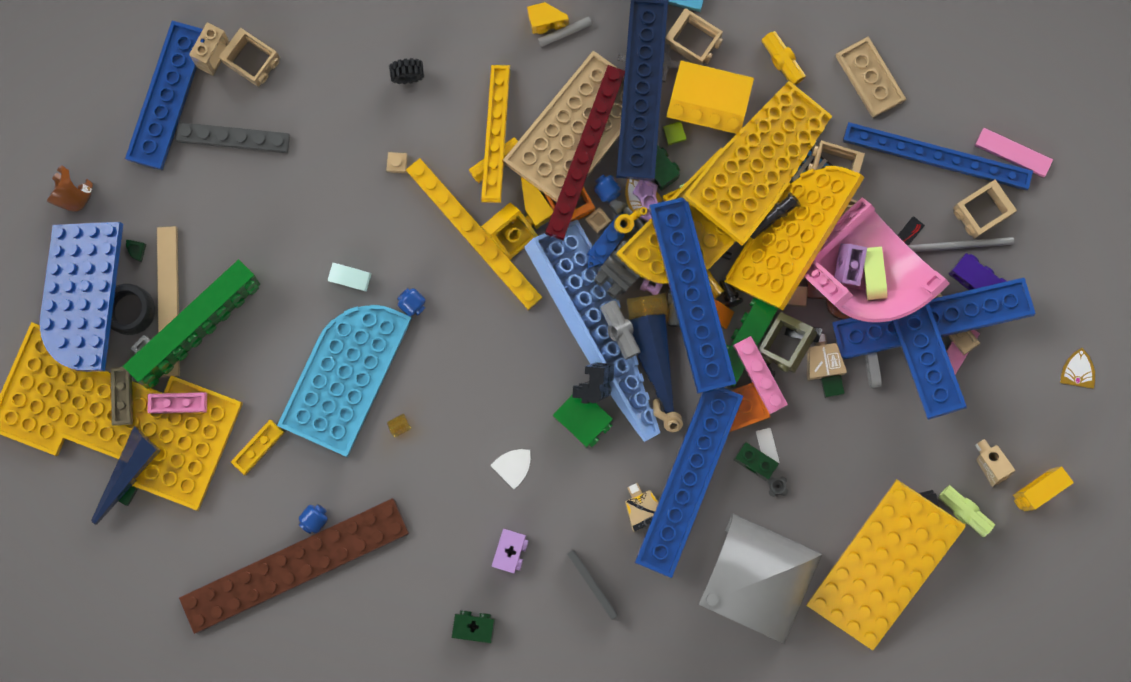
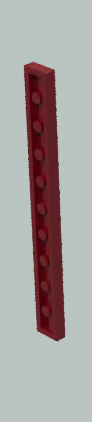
(585, 153)

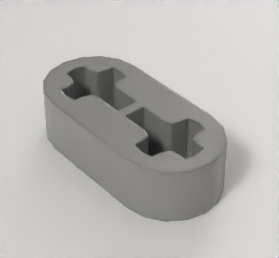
(873, 370)

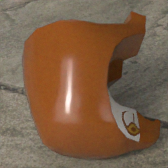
(66, 194)

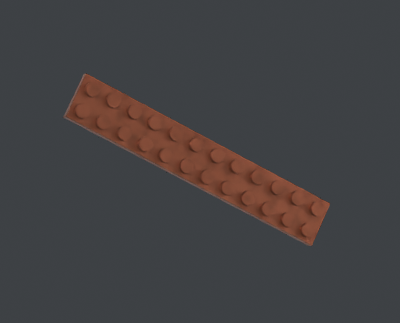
(293, 565)

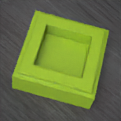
(674, 133)

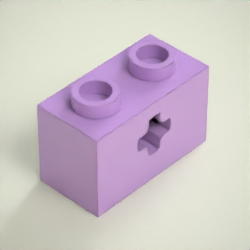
(850, 264)
(501, 559)

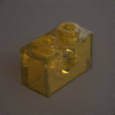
(646, 305)

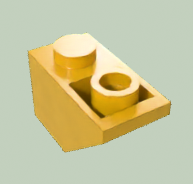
(546, 17)

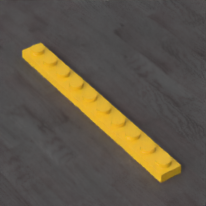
(474, 234)

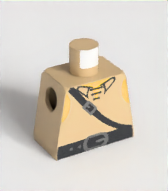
(640, 507)

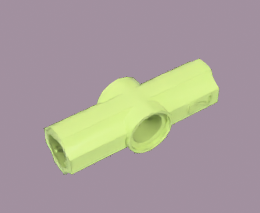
(966, 511)

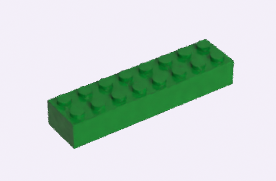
(192, 325)

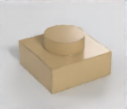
(397, 162)

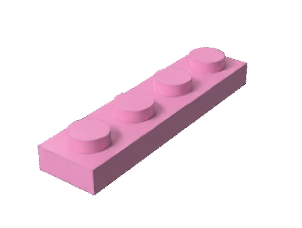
(760, 375)

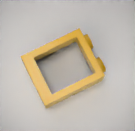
(1042, 489)

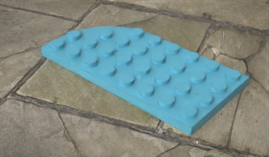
(344, 376)

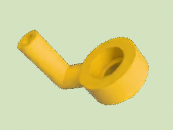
(629, 220)

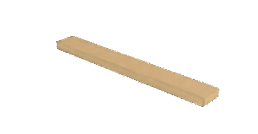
(168, 281)

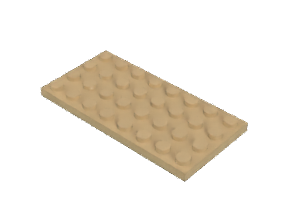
(551, 141)

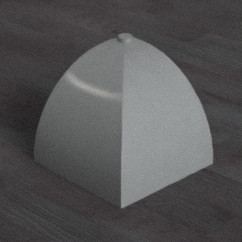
(760, 578)

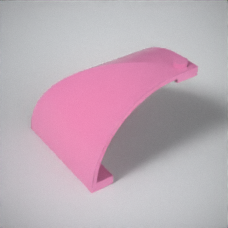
(908, 278)

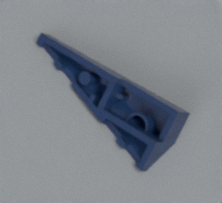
(652, 340)
(134, 459)

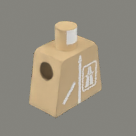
(824, 360)
(995, 470)

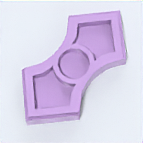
(646, 193)

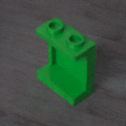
(583, 420)

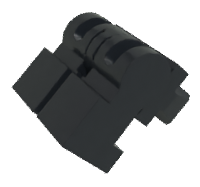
(598, 385)

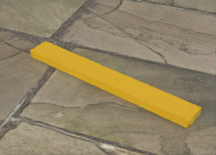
(495, 134)

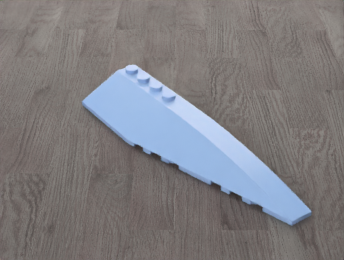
(579, 300)

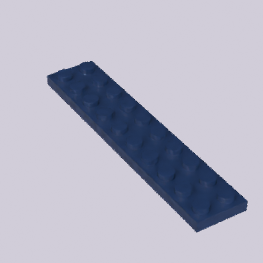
(642, 90)

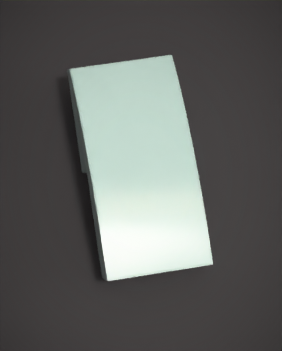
(349, 277)

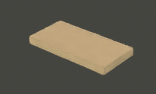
(870, 77)

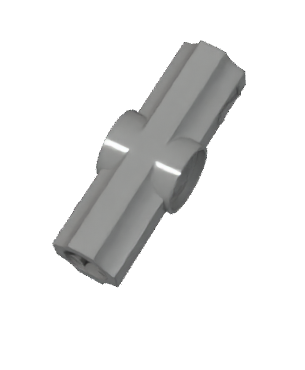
(620, 329)

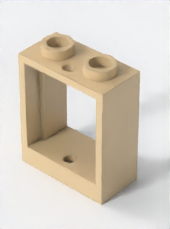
(689, 17)
(235, 47)
(207, 54)
(855, 156)
(999, 198)

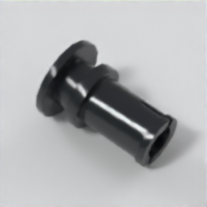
(731, 295)

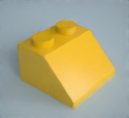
(509, 230)

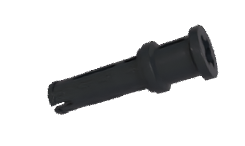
(780, 210)

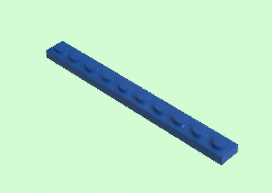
(937, 156)

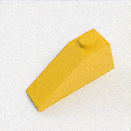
(536, 206)

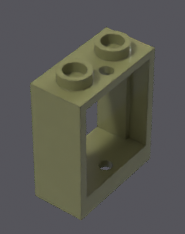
(804, 329)

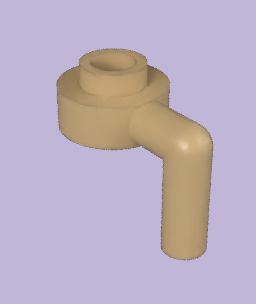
(669, 418)

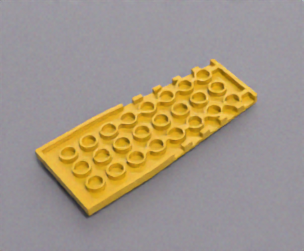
(758, 163)

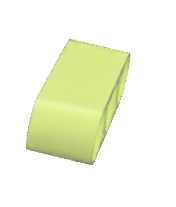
(875, 274)

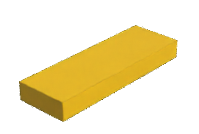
(257, 447)

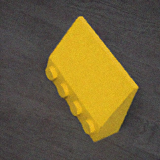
(710, 97)

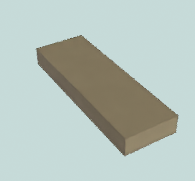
(121, 397)

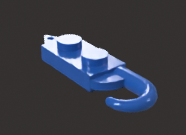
(604, 245)

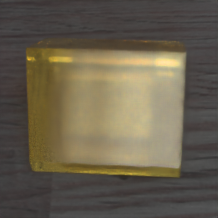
(398, 425)

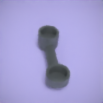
(619, 207)

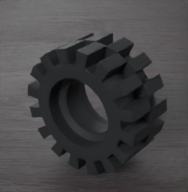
(406, 71)

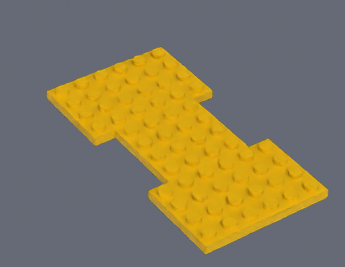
(54, 403)

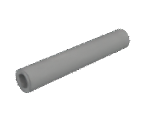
(565, 31)

